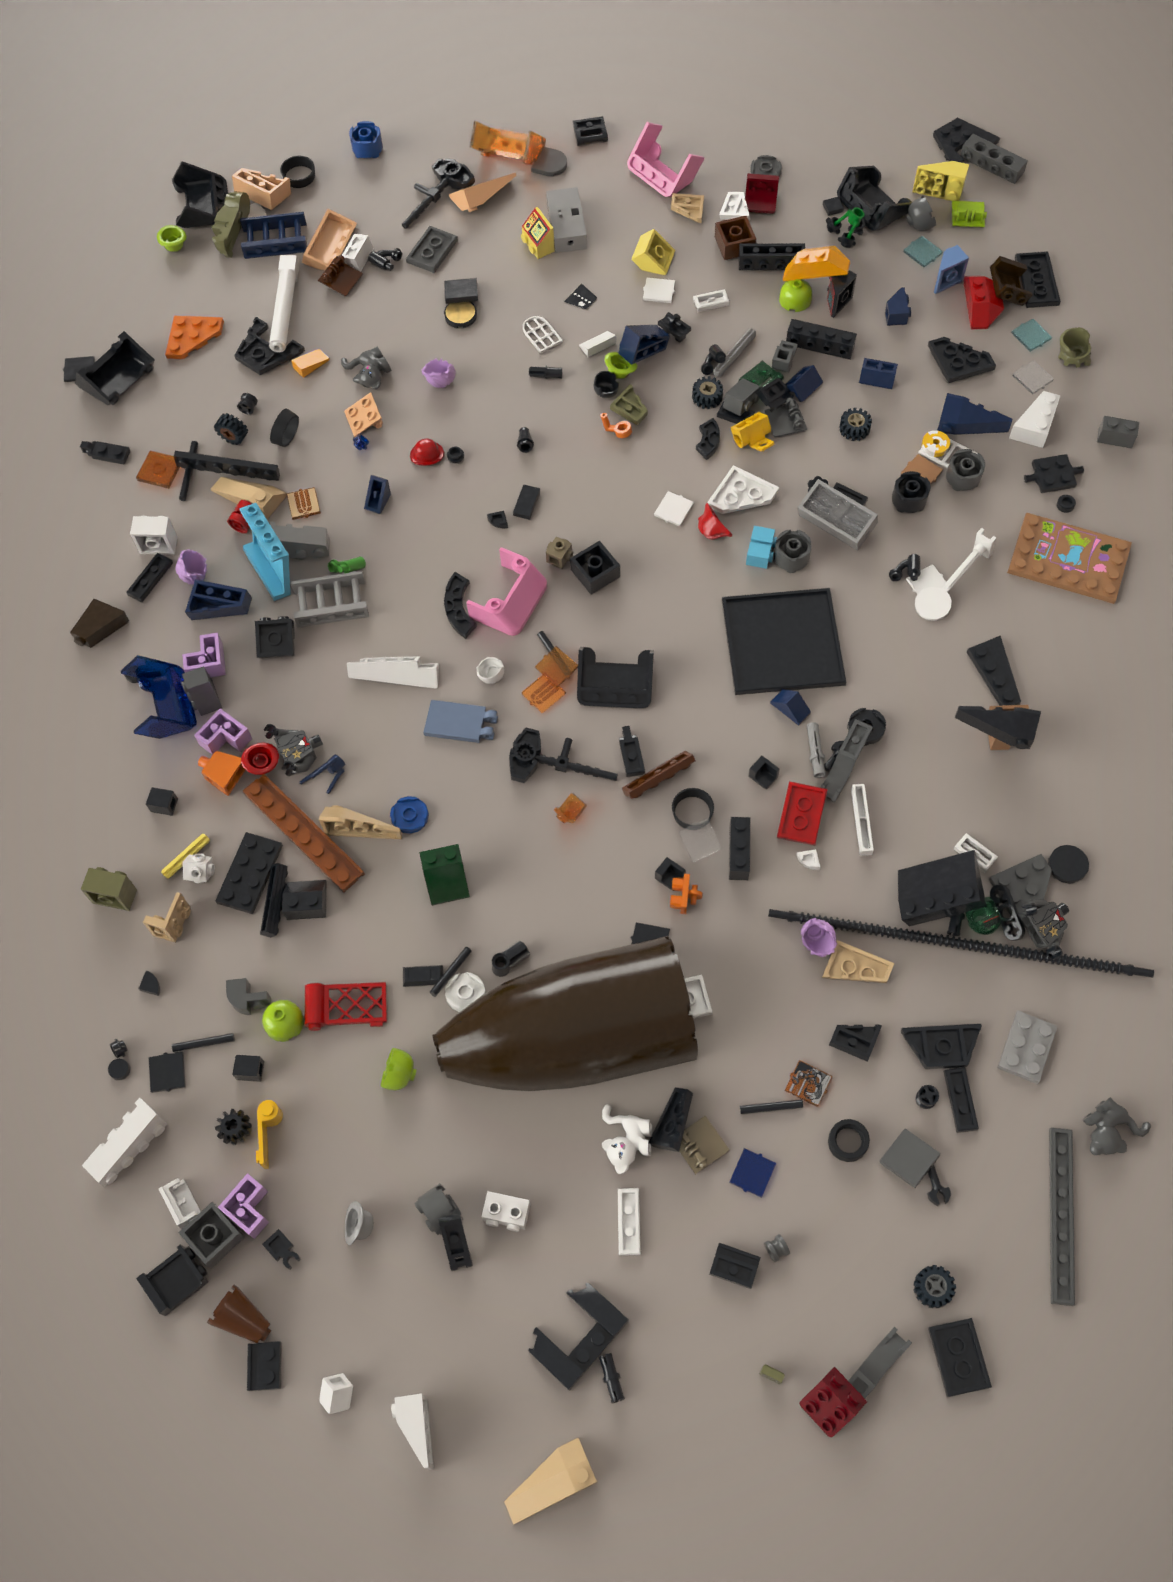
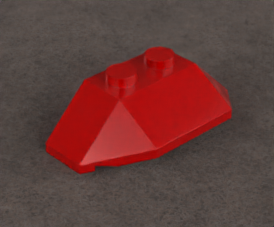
(981, 301)

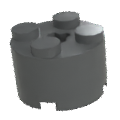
(965, 470)
(792, 550)
(435, 1206)

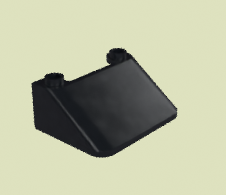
(203, 195)
(614, 683)

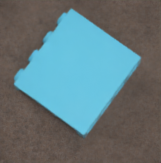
(267, 553)

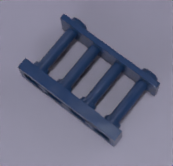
(273, 247)

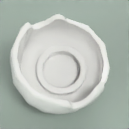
(490, 670)

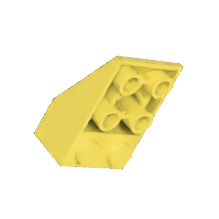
(941, 180)

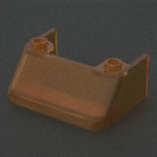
(506, 143)

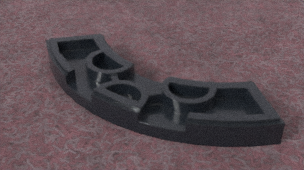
(454, 605)

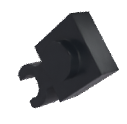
(279, 1247)

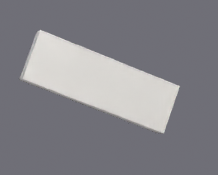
(628, 1222)

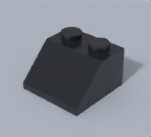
(304, 900)

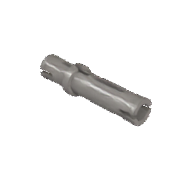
(816, 758)

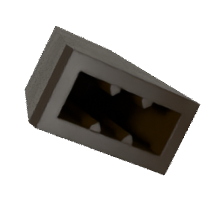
(98, 623)

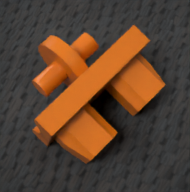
(680, 902)

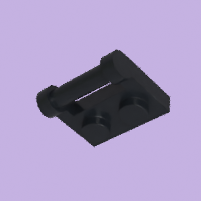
(590, 126)

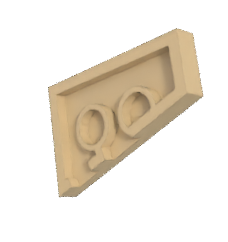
(856, 965)

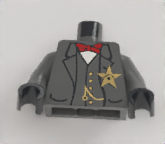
(294, 748)
(1045, 924)

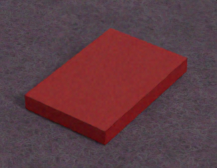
(802, 813)

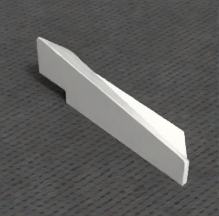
(396, 670)

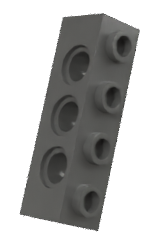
(994, 158)

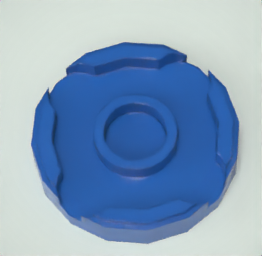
(409, 814)

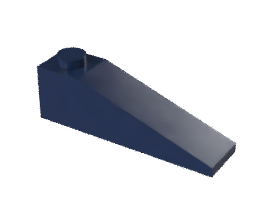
(964, 417)

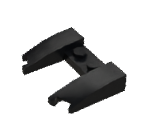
(572, 1367)

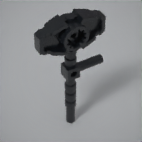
(449, 173)
(527, 754)

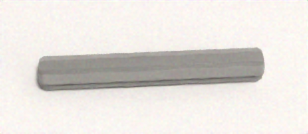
(735, 352)

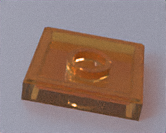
(158, 470)

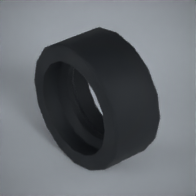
(858, 1127)

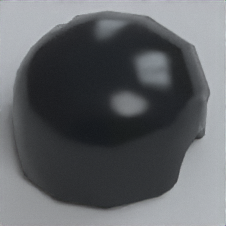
(605, 384)

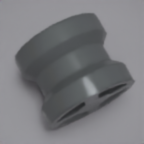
(777, 1248)

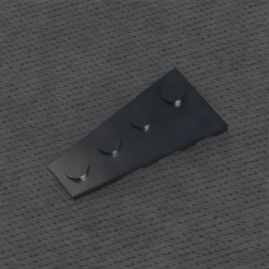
(995, 670)

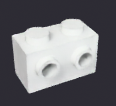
(505, 1211)

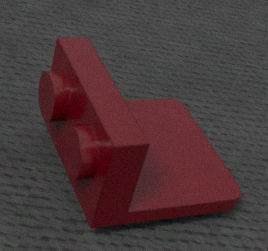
(761, 193)
(833, 1402)

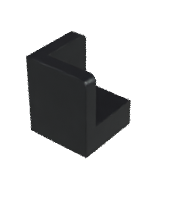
(763, 772)
(161, 801)
(668, 871)
(248, 1068)

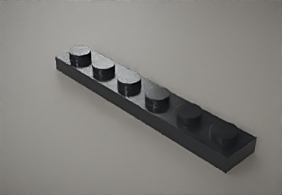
(226, 465)

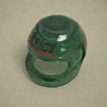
(984, 920)

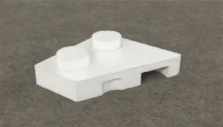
(734, 206)

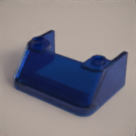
(171, 702)

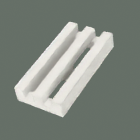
(711, 300)
(978, 846)

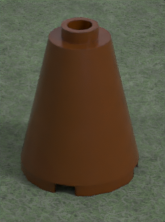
(240, 1317)

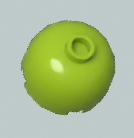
(795, 295)
(283, 1020)
(398, 1070)

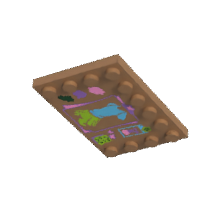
(1070, 558)

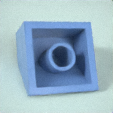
(951, 268)

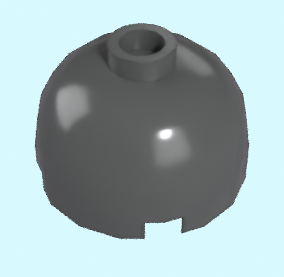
(920, 214)

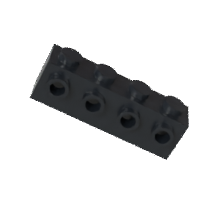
(767, 256)
(821, 339)

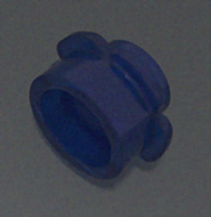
(360, 442)

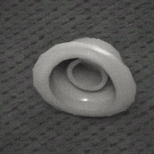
(357, 1223)

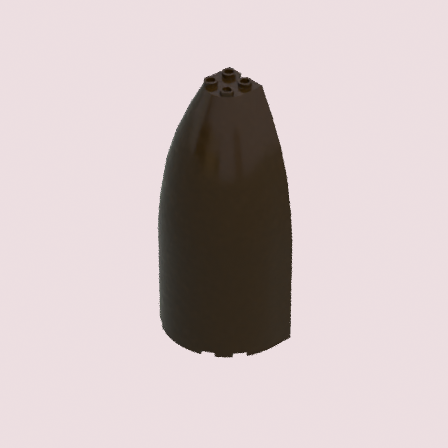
(575, 1023)

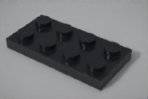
(249, 873)

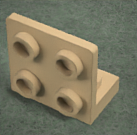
(172, 925)

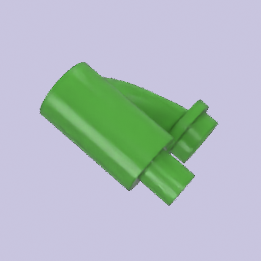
(347, 566)

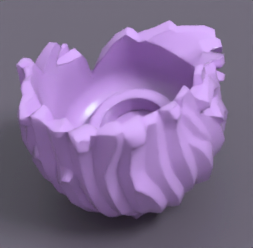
(439, 373)
(191, 566)
(819, 937)

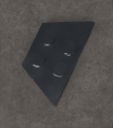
(943, 1045)

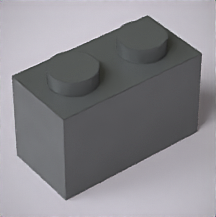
(741, 397)
(1118, 432)

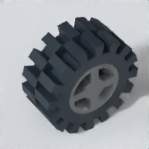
(940, 1281)

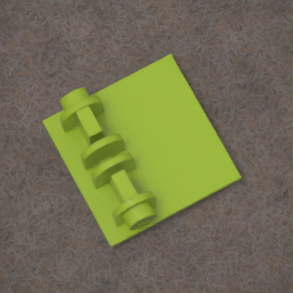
(968, 214)

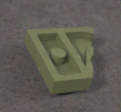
(629, 406)

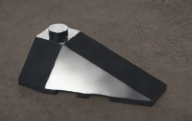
(1011, 727)

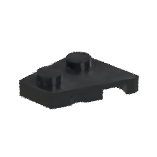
(855, 1040)

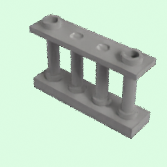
(333, 613)

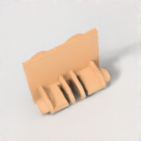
(363, 415)

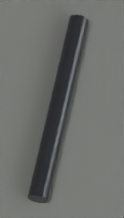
(187, 475)

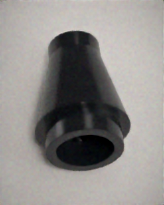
(525, 440)

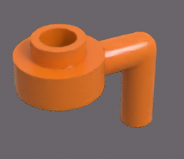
(621, 429)

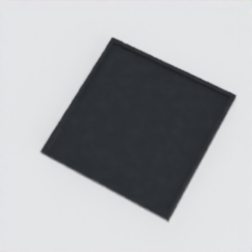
(783, 641)

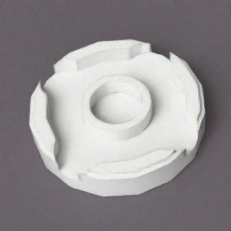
(463, 990)

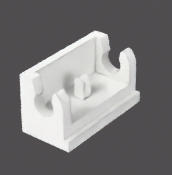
(358, 251)
(180, 1202)

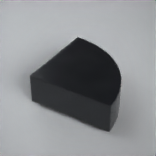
(498, 519)
(149, 984)

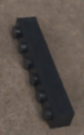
(273, 901)

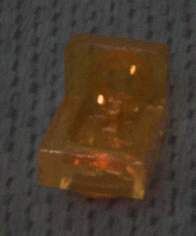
(570, 809)

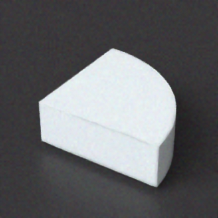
(809, 859)

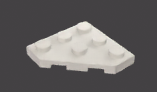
(741, 491)

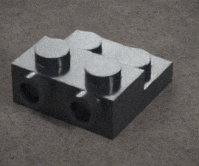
(274, 637)

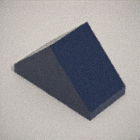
(377, 494)
(791, 705)

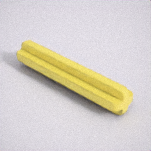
(192, 849)

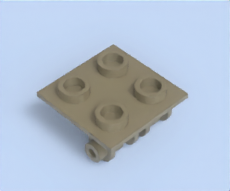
(702, 1145)

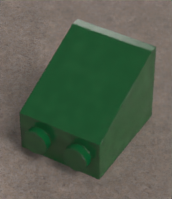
(444, 874)

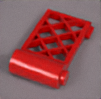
(318, 1009)

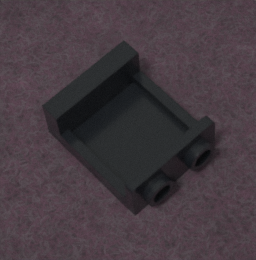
(173, 1280)

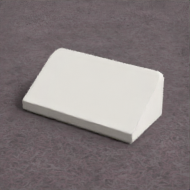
(598, 343)

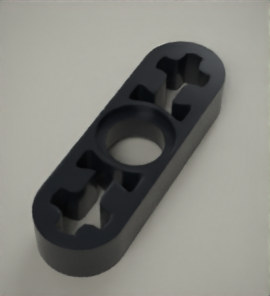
(1007, 928)

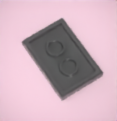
(432, 249)

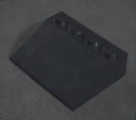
(940, 889)

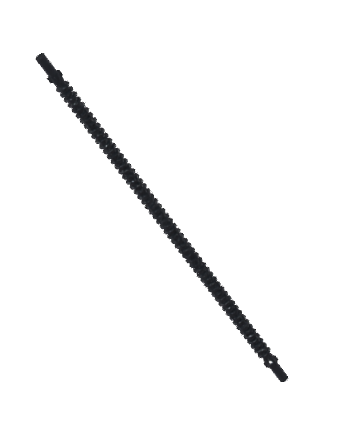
(1128, 969)

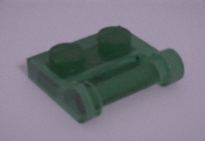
(761, 373)

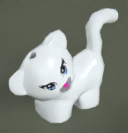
(622, 1149)

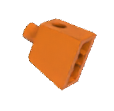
(222, 770)

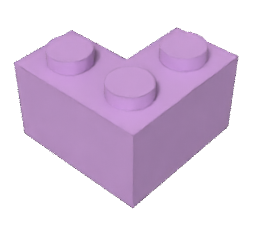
(210, 656)
(222, 729)
(241, 1203)

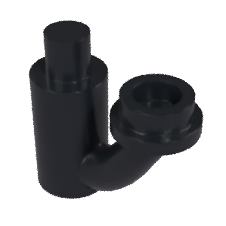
(378, 258)
(715, 353)
(913, 565)

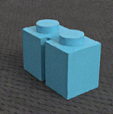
(760, 547)

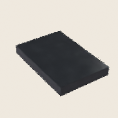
(959, 1357)

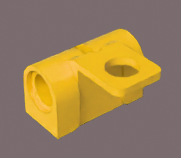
(753, 432)

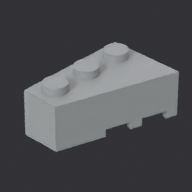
(304, 541)

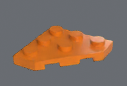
(191, 333)

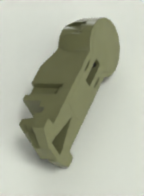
(228, 222)

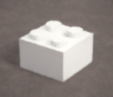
(153, 535)

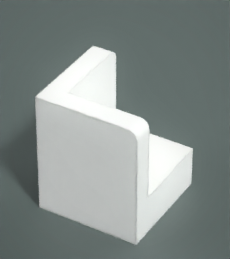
(336, 1393)

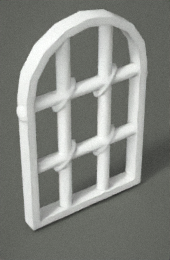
(540, 339)

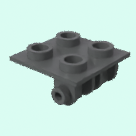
(786, 419)

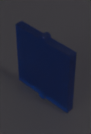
(752, 1172)

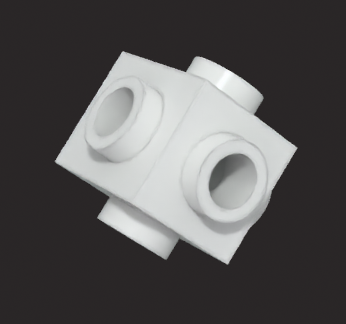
(198, 868)

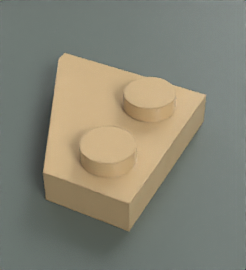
(688, 205)

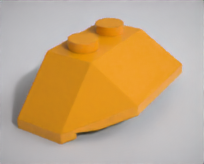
(817, 263)

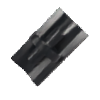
(673, 325)

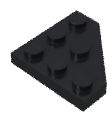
(959, 360)

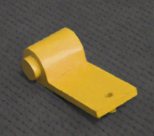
(267, 1116)

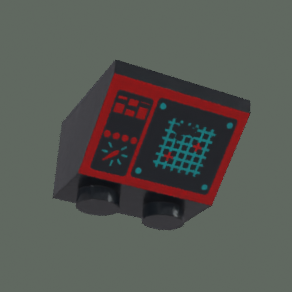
(840, 291)

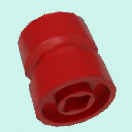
(237, 520)

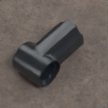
(510, 957)

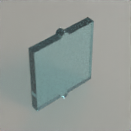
(922, 251)
(1031, 335)

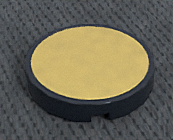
(460, 314)

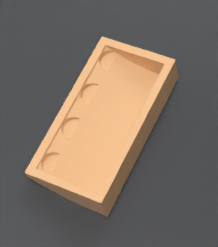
(328, 240)

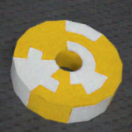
(938, 449)

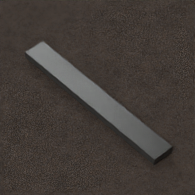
(1061, 1217)

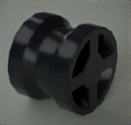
(247, 403)
(928, 1092)

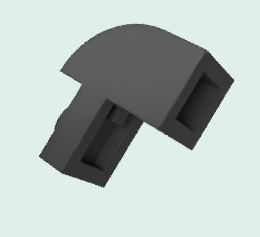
(784, 356)
(241, 998)

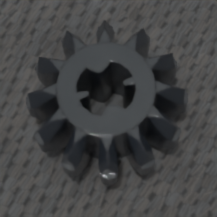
(233, 1119)

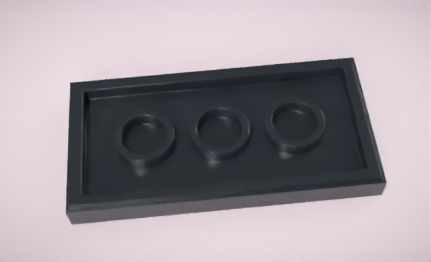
(1039, 279)

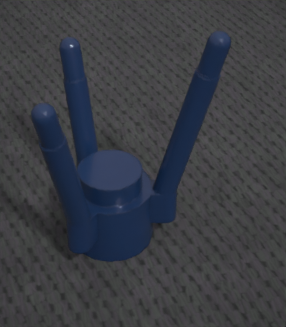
(333, 765)

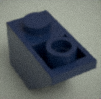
(897, 308)

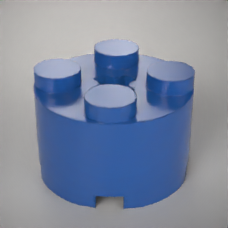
(366, 140)

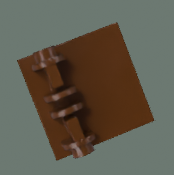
(340, 276)

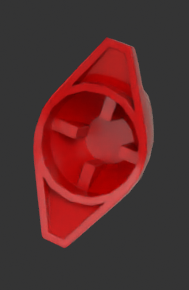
(711, 526)

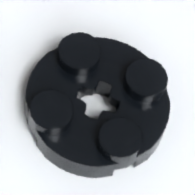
(873, 718)

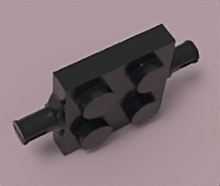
(1053, 473)

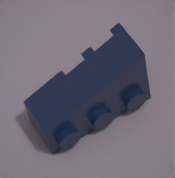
(642, 342)

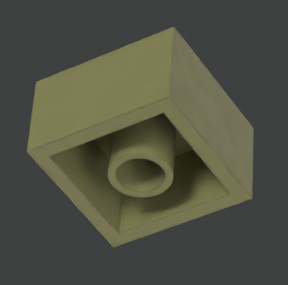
(109, 888)

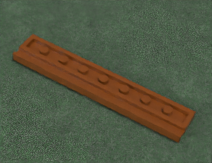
(304, 833)

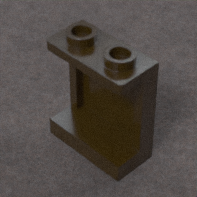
(1007, 280)

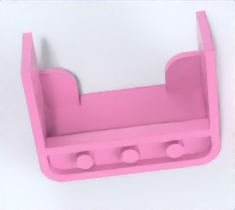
(646, 165)
(513, 612)

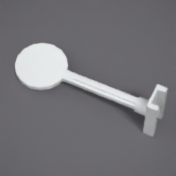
(935, 602)

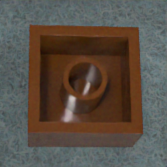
(731, 234)

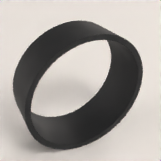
(296, 161)
(284, 428)
(692, 792)

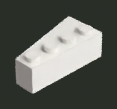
(125, 1143)

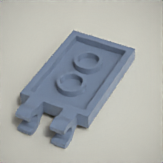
(459, 721)

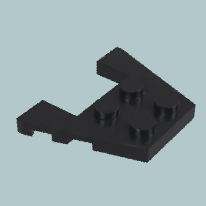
(955, 133)
(256, 353)

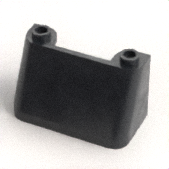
(861, 190)
(118, 367)

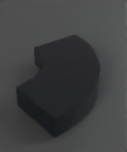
(710, 438)

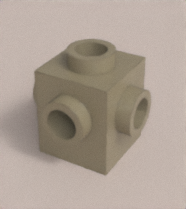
(559, 552)

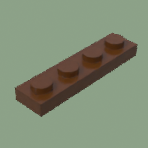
(654, 777)

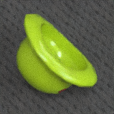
(171, 237)
(618, 365)

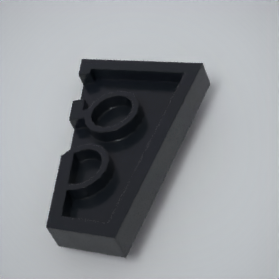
(672, 1123)

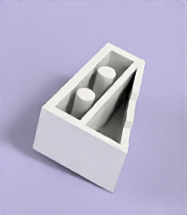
(1036, 421)

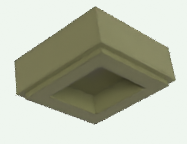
(772, 1374)

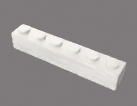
(862, 819)

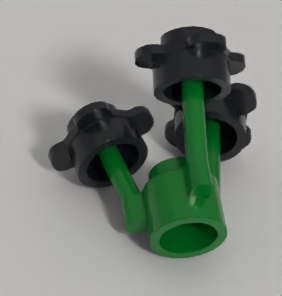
(856, 226)

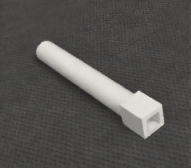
(288, 276)

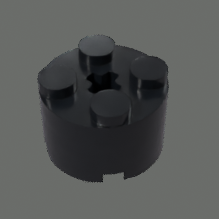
(910, 492)

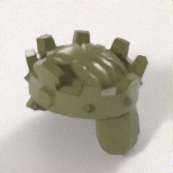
(1075, 347)

